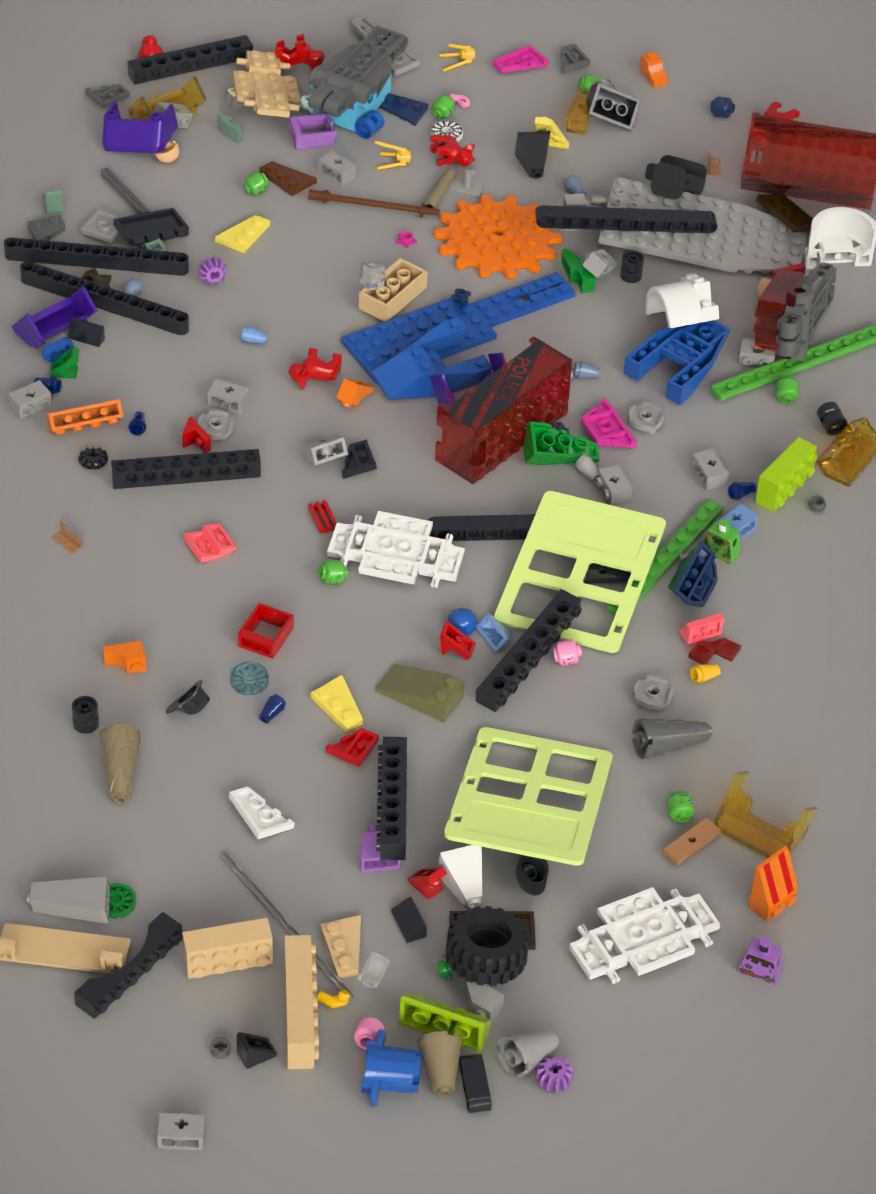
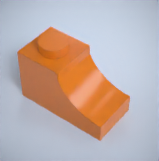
(653, 70)
(353, 392)
(126, 655)

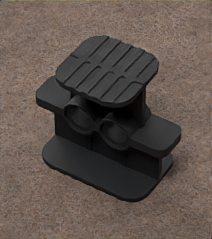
(676, 176)

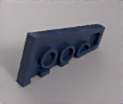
(404, 108)

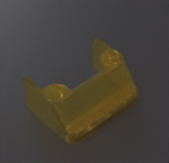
(190, 95)
(752, 831)

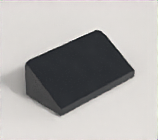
(86, 332)
(409, 920)

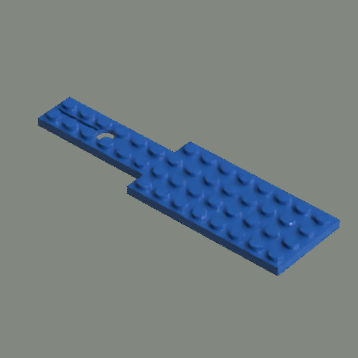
(381, 341)

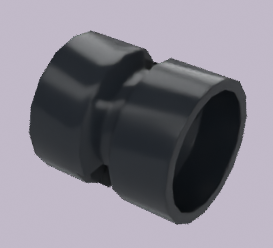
(632, 266)
(832, 418)
(85, 714)

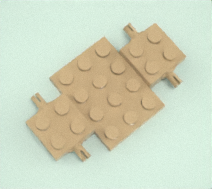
(263, 85)

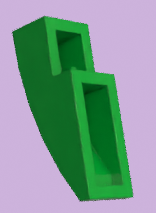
(577, 272)

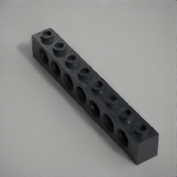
(188, 59)
(186, 468)
(528, 650)
(393, 798)

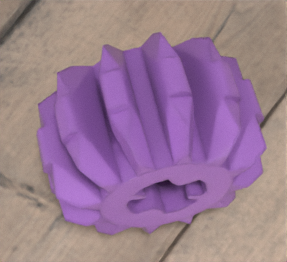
(212, 270)
(554, 1074)

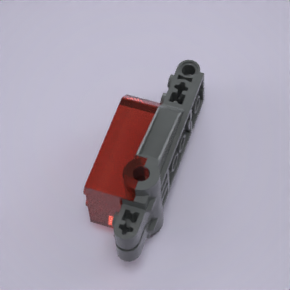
(792, 310)

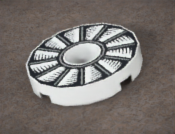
(452, 127)

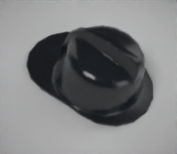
(192, 701)
(532, 874)

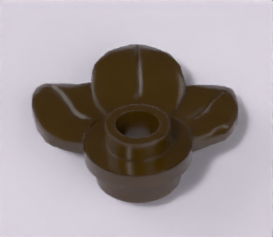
(93, 276)

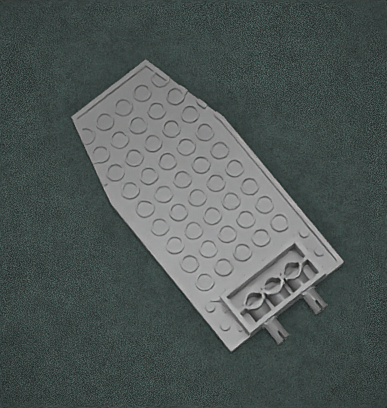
(742, 241)

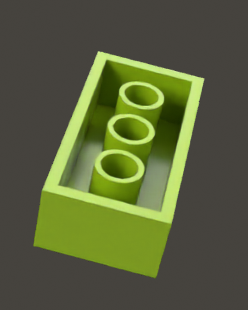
(786, 474)

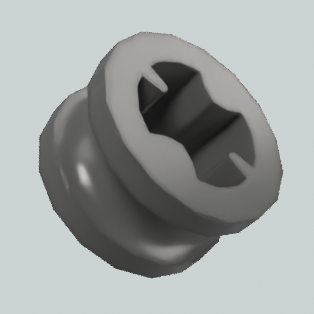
(226, 1048)

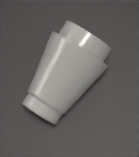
(587, 467)

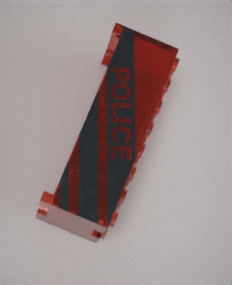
(810, 162)
(494, 415)

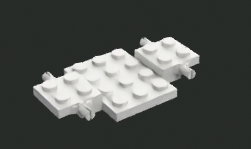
(397, 549)
(643, 933)

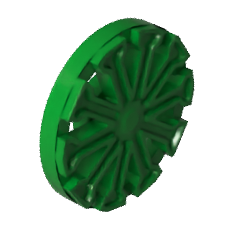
(119, 900)

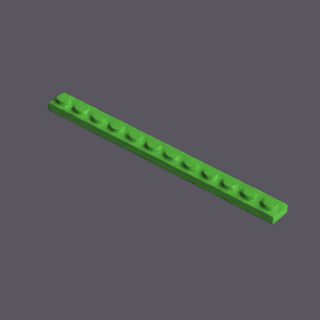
(786, 367)

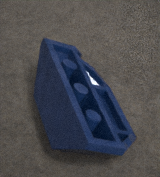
(695, 576)

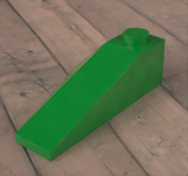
(552, 446)

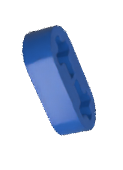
(56, 349)

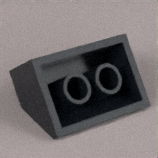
(612, 106)

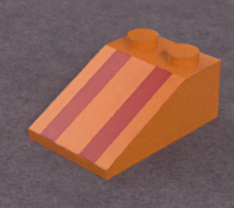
(773, 885)

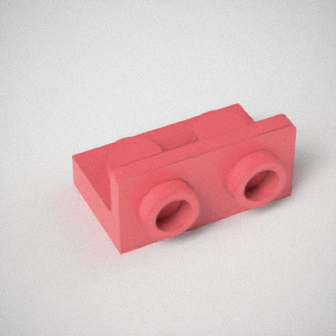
(702, 628)

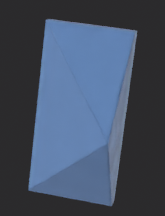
(494, 632)

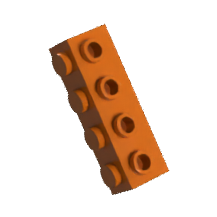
(85, 415)

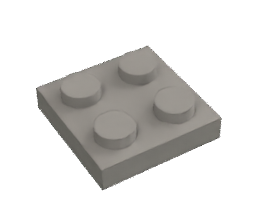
(101, 227)

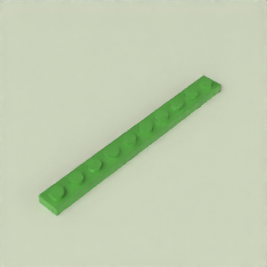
(679, 543)

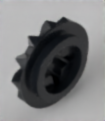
(99, 461)

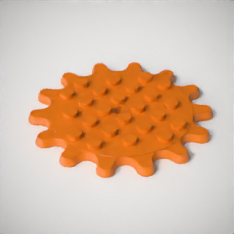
(473, 237)

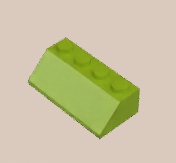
(432, 1016)

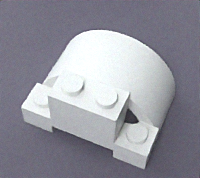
(833, 235)
(683, 301)

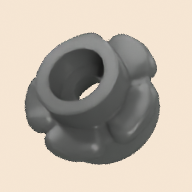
(817, 503)

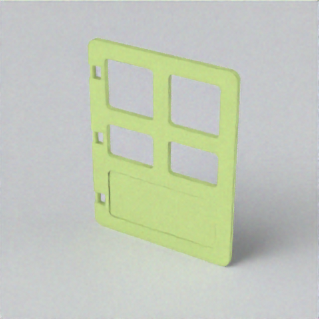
(590, 535)
(524, 824)

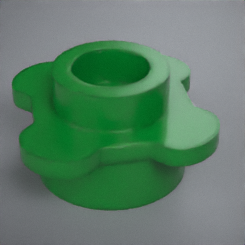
(444, 968)

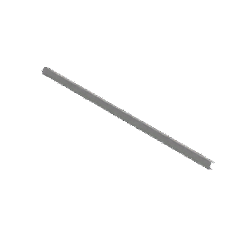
(281, 920)

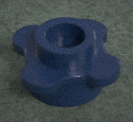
(461, 296)

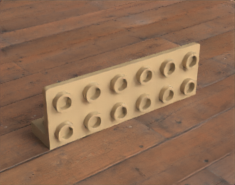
(63, 948)

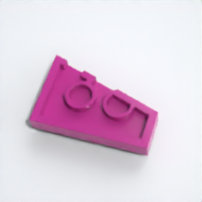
(520, 60)

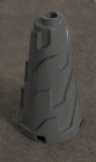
(662, 736)

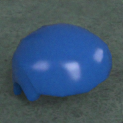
(463, 620)

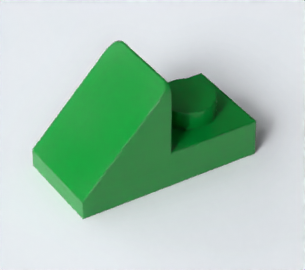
(65, 365)

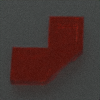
(704, 650)

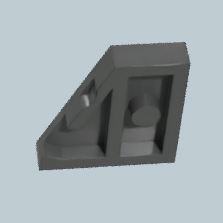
(573, 58)
(108, 94)
(46, 227)

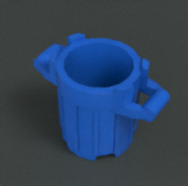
(390, 1069)

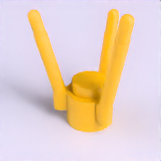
(467, 54)
(402, 155)

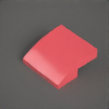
(210, 542)

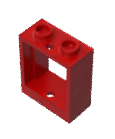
(260, 644)

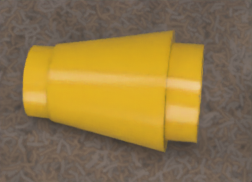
(703, 673)

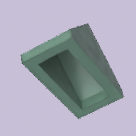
(53, 202)

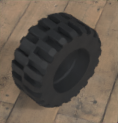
(482, 963)

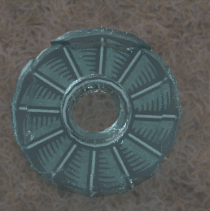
(252, 686)

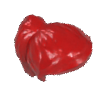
(149, 47)

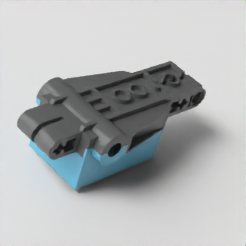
(356, 77)

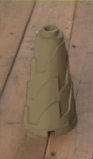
(119, 753)

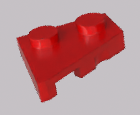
(354, 747)

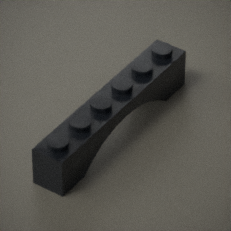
(101, 991)

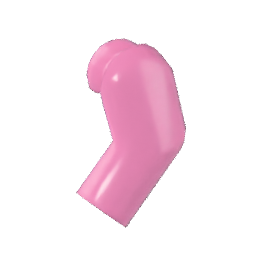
(462, 100)

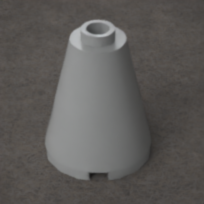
(525, 1051)

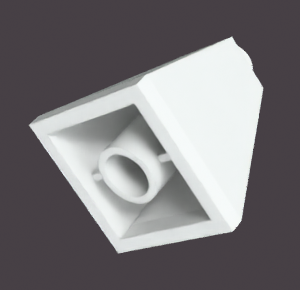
(463, 873)

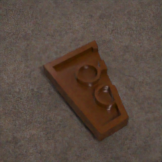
(287, 178)

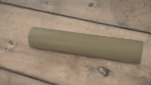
(440, 189)

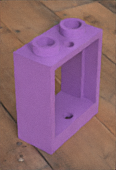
(312, 122)

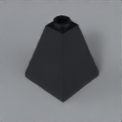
(532, 151)

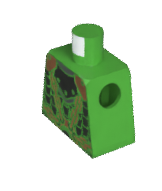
(723, 541)

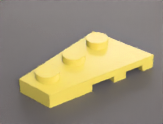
(556, 137)
(243, 234)
(338, 704)

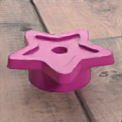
(406, 238)

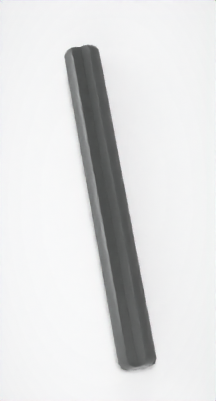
(124, 191)

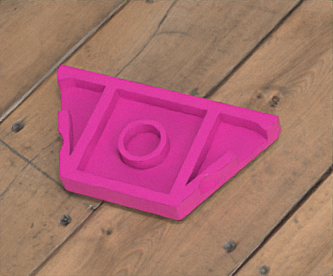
(606, 427)

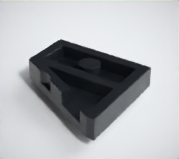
(358, 459)

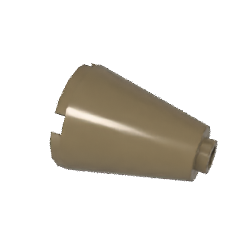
(441, 1060)

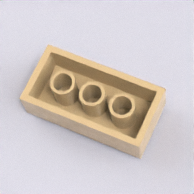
(401, 285)
(227, 948)

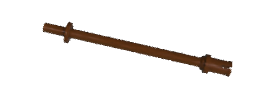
(326, 196)

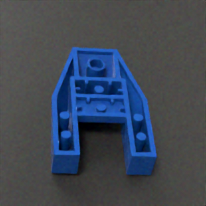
(690, 345)
(409, 370)

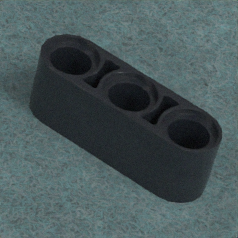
(475, 1083)

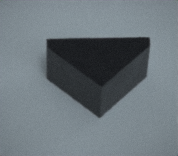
(254, 1049)

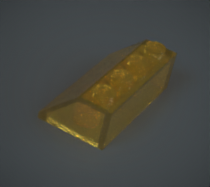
(849, 452)

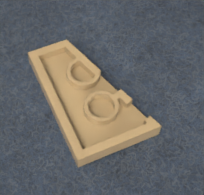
(343, 944)

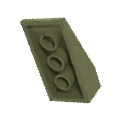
(423, 690)

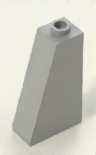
(72, 898)

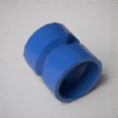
(369, 124)

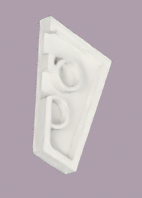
(257, 814)

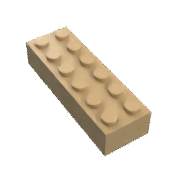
(301, 1002)

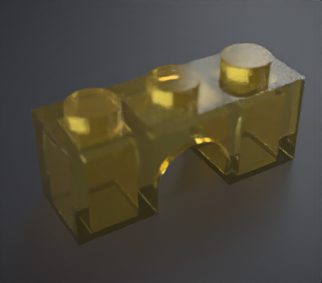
(577, 117)

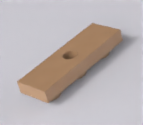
(691, 841)

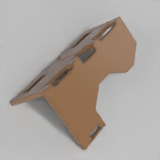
(714, 166)
(65, 540)

